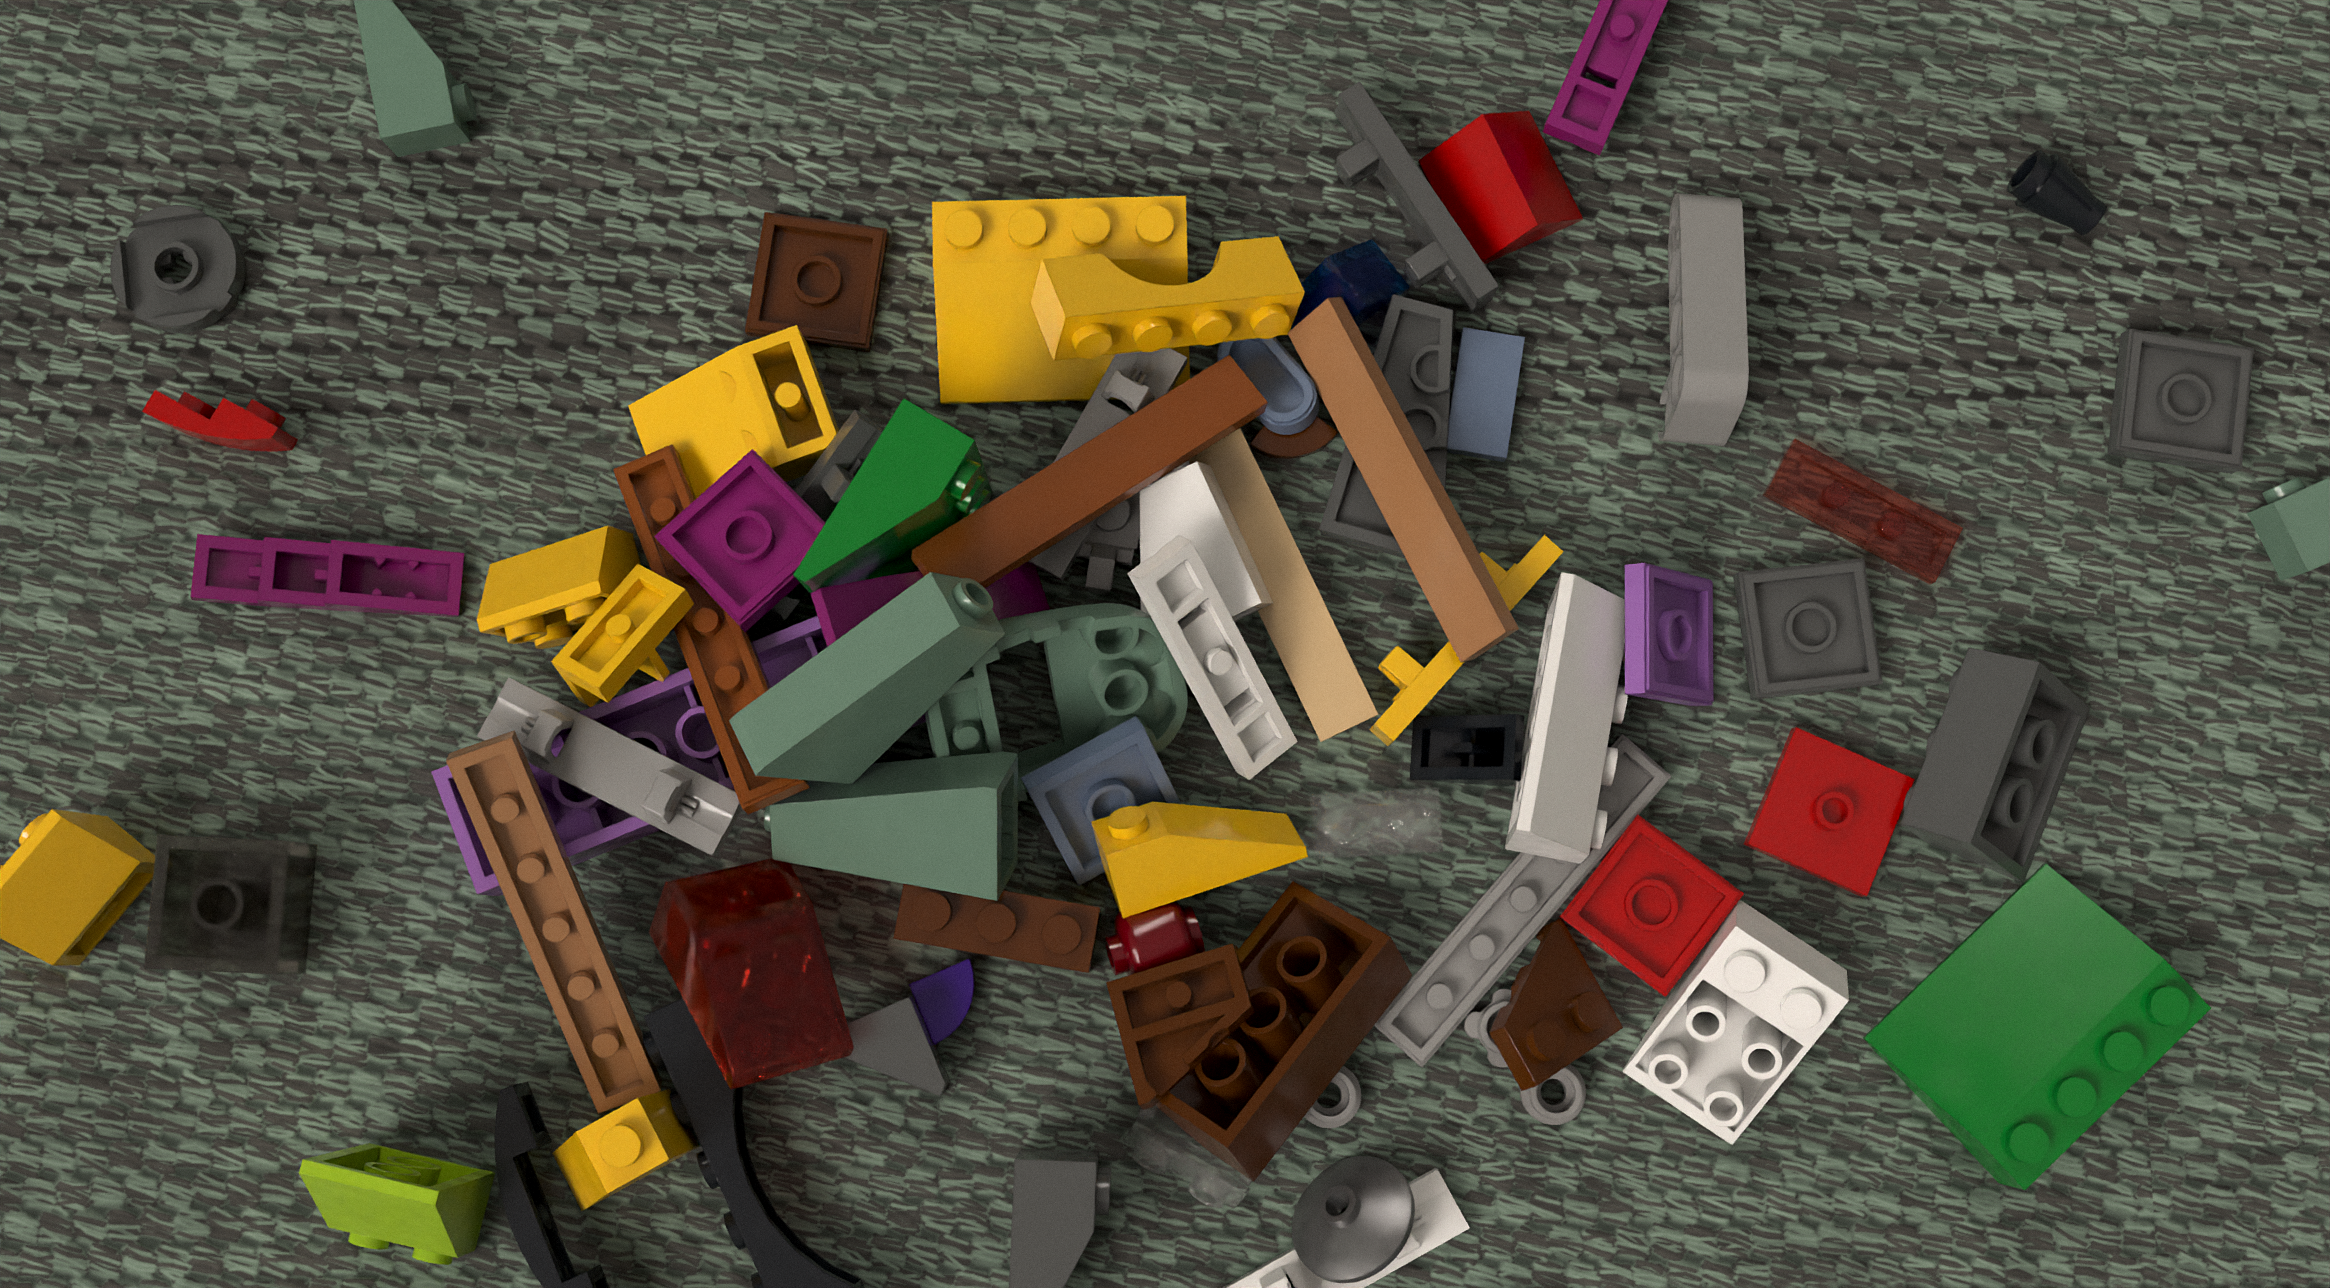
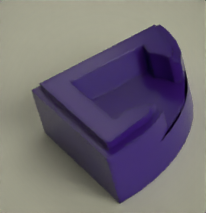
(945, 998)

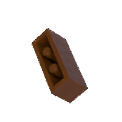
(1011, 928)

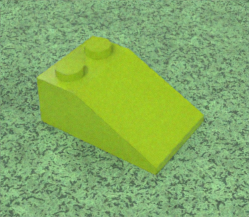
(400, 1199)

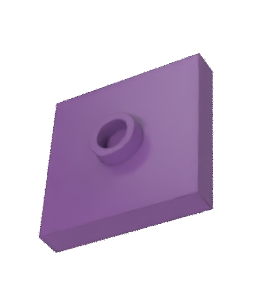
(1668, 635)

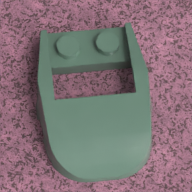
(1102, 671)

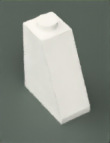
(1194, 507)

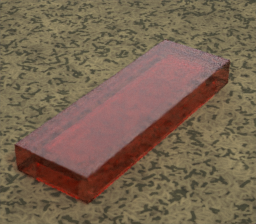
(1862, 511)

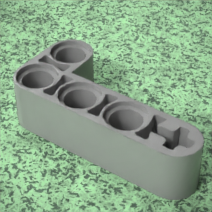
(1705, 320)

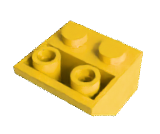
(555, 587)
(69, 884)

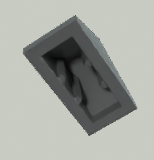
(899, 1046)

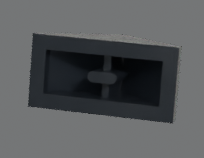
(1468, 749)

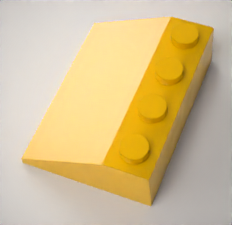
(987, 275)

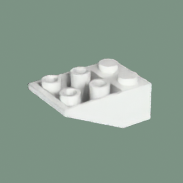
(1738, 1022)

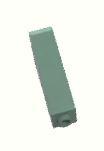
(869, 684)
(909, 823)

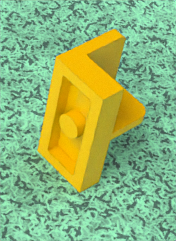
(623, 636)

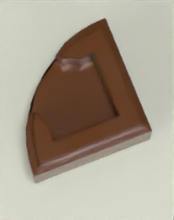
(1296, 445)

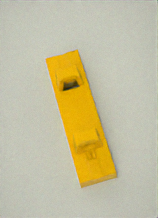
(1421, 684)

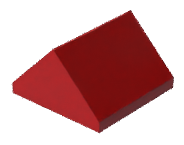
(1500, 184)

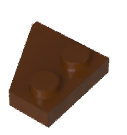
(1552, 1011)

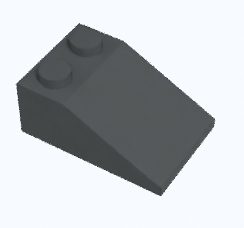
(1054, 1213)

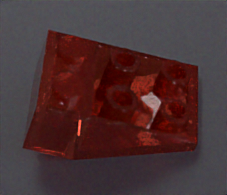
(752, 970)

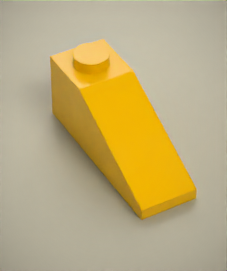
(1180, 850)

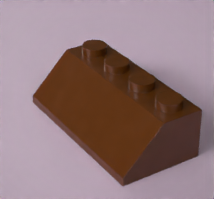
(1315, 995)

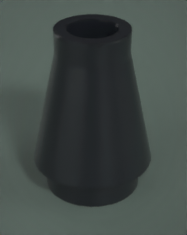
(2055, 192)

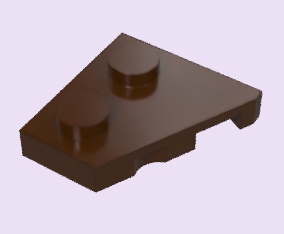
(1178, 1017)

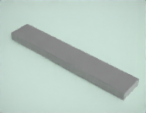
(1508, 919)

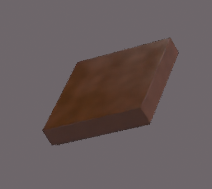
(817, 278)

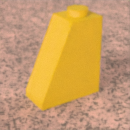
(623, 1148)

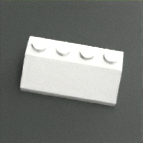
(1571, 724)

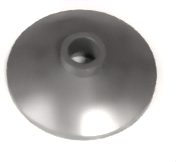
(1366, 1233)

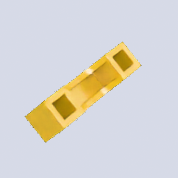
(1099, 310)

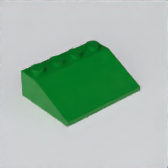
(905, 493)
(2035, 1027)

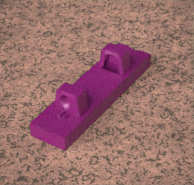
(1611, 51)

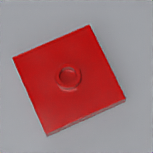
(1829, 812)
(1651, 905)

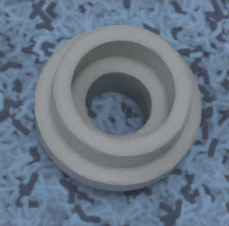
(1345, 1108)
(1566, 1108)

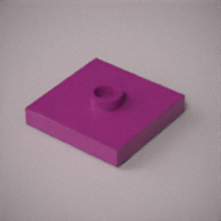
(744, 539)

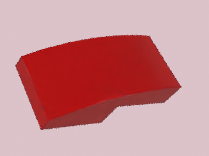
(228, 425)

